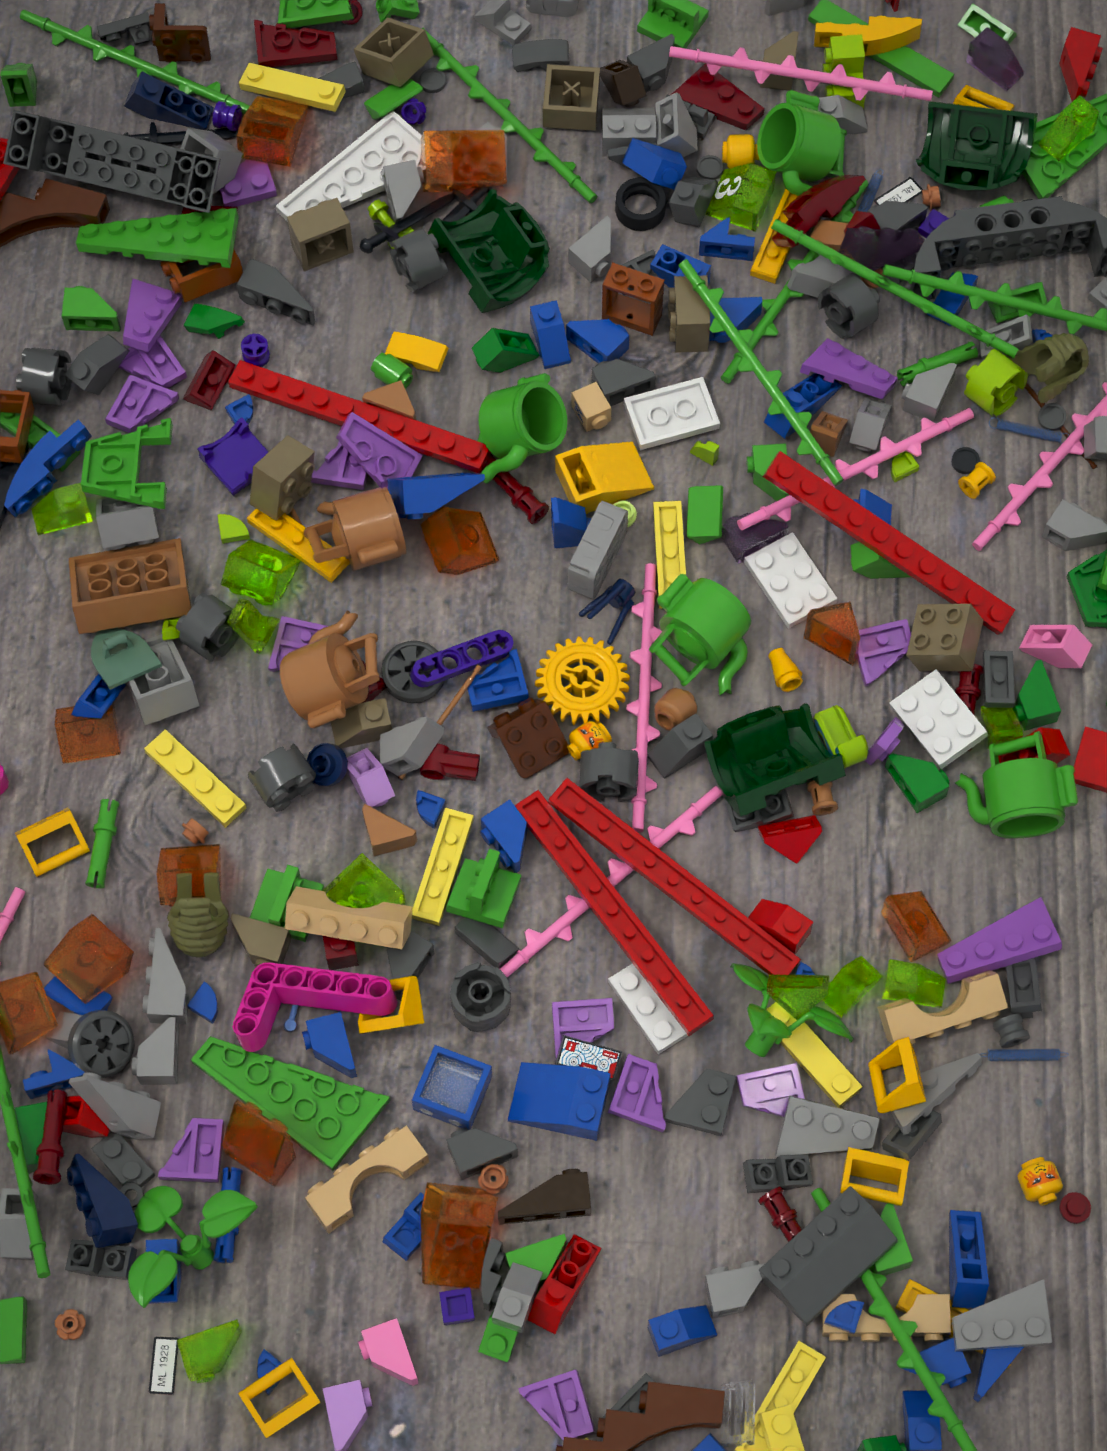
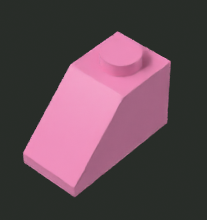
(1057, 645)
(388, 1351)

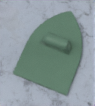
(121, 656)

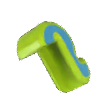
(839, 736)

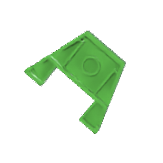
(113, 465)

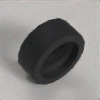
(640, 222)

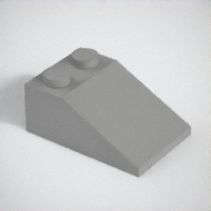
(165, 689)

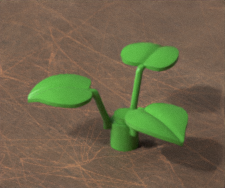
(771, 1030)
(153, 1272)

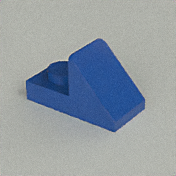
(719, 244)
(58, 1079)

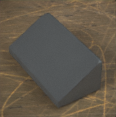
(486, 941)

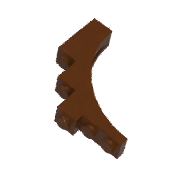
(53, 207)
(666, 1410)

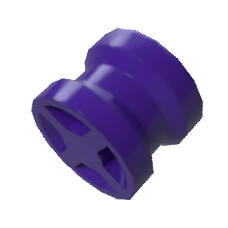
(227, 116)
(252, 344)

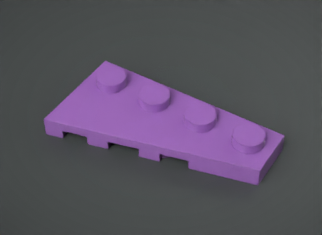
(1005, 942)

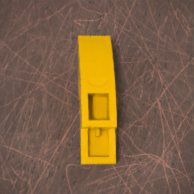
(879, 36)

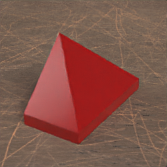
(792, 836)

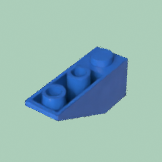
(804, 397)

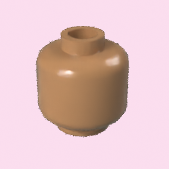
(674, 708)

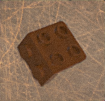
(178, 41)
(530, 736)

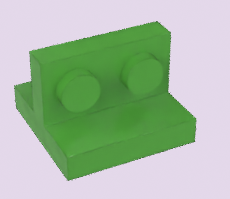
(672, 17)
(484, 890)
(274, 894)

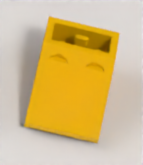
(602, 474)

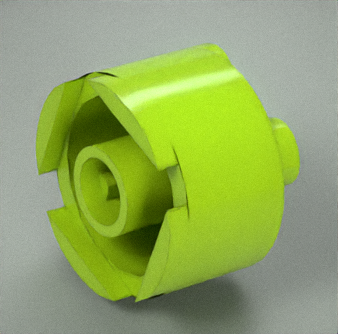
(995, 383)

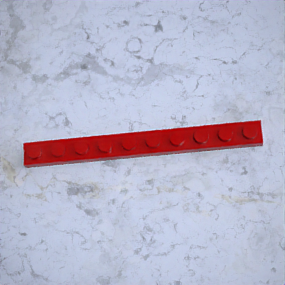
(336, 407)
(886, 541)
(673, 880)
(614, 914)

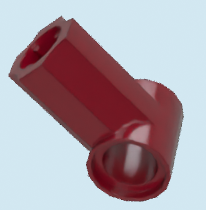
(450, 763)

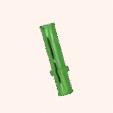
(957, 356)
(104, 830)

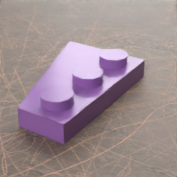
(148, 314)
(843, 365)
(377, 451)

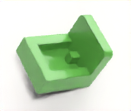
(401, 8)
(498, 1341)

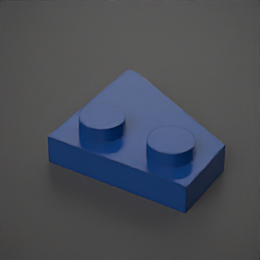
(499, 684)

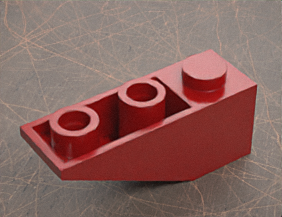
(1077, 61)
(563, 1284)

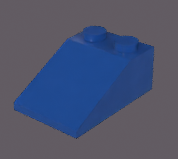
(428, 493)
(560, 1098)

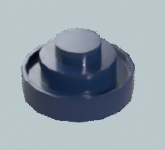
(328, 763)

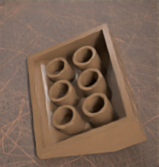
(129, 586)

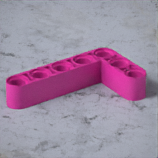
(307, 987)

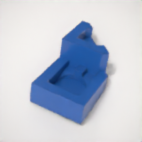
(406, 1233)

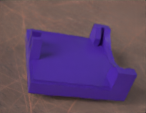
(233, 456)

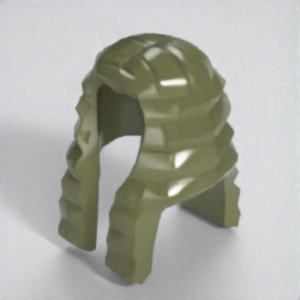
(1055, 362)
(198, 923)

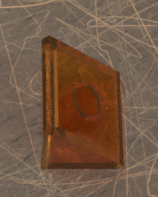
(834, 631)
(86, 737)
(914, 924)
(24, 1011)

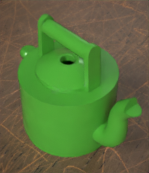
(801, 142)
(521, 423)
(703, 626)
(1021, 794)

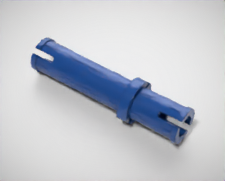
(225, 1244)

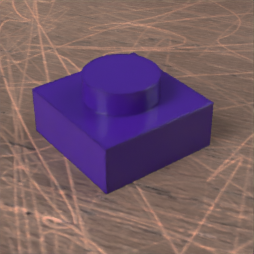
(931, 222)
(457, 1306)

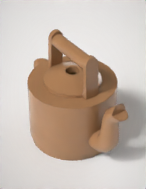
(362, 529)
(329, 673)

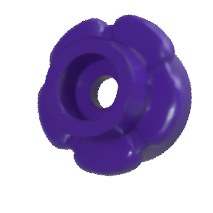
(408, 113)

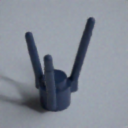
(616, 595)

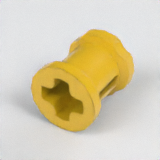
(976, 480)

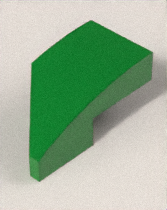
(211, 320)

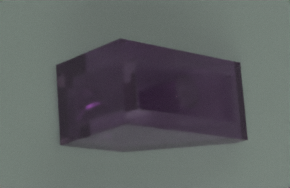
(994, 59)
(753, 538)

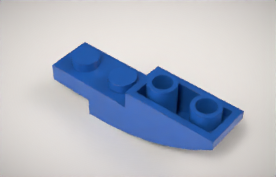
(35, 474)

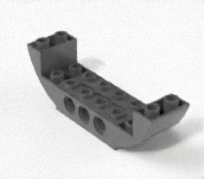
(112, 160)
(1012, 233)

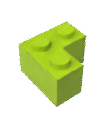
(850, 53)

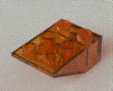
(271, 130)
(463, 159)
(258, 1143)
(455, 1234)

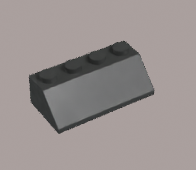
(828, 1255)

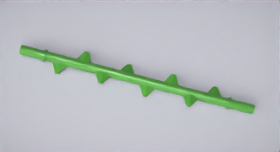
(127, 56)
(511, 123)
(894, 288)
(1002, 296)
(774, 306)
(768, 378)
(24, 1182)
(910, 1357)

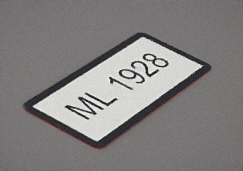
(901, 193)
(163, 1365)

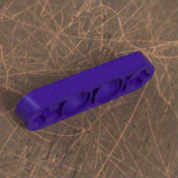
(462, 659)

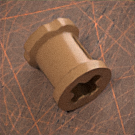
(822, 798)

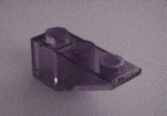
(880, 246)

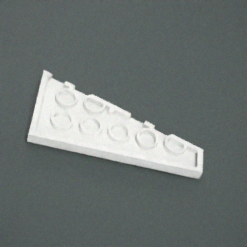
(358, 168)

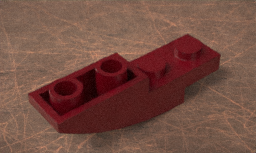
(819, 201)

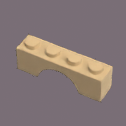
(377, 925)
(978, 997)
(397, 1155)
(929, 1312)

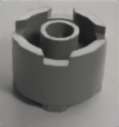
(417, 259)
(849, 305)
(45, 375)
(207, 628)
(609, 772)
(282, 777)
(483, 980)

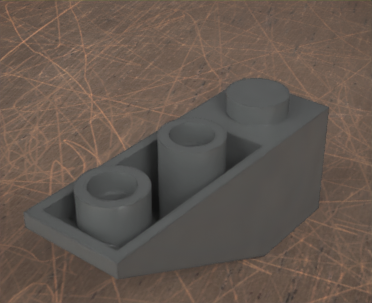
(270, 289)

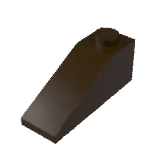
(557, 1198)

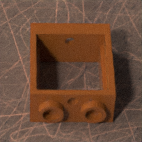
(202, 281)
(618, 307)
(13, 448)

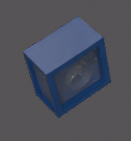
(452, 1087)

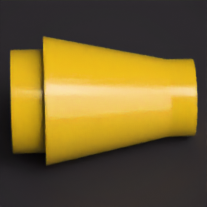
(785, 672)

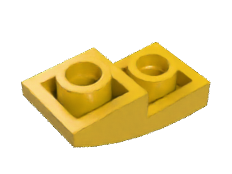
(418, 351)

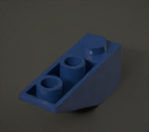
(167, 104)
(105, 1208)

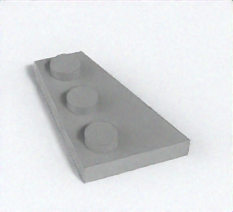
(823, 1128)
(1006, 1322)

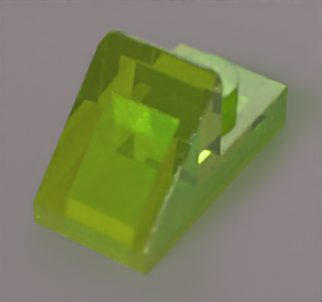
(252, 625)
(1001, 724)

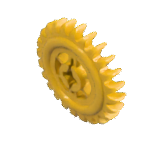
(582, 702)

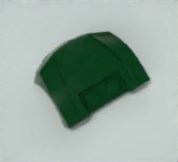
(976, 145)
(496, 250)
(767, 754)

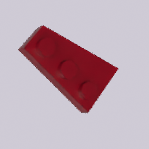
(288, 46)
(720, 98)

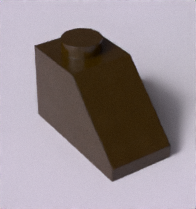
(623, 82)

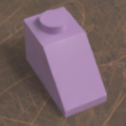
(369, 778)
(346, 1411)

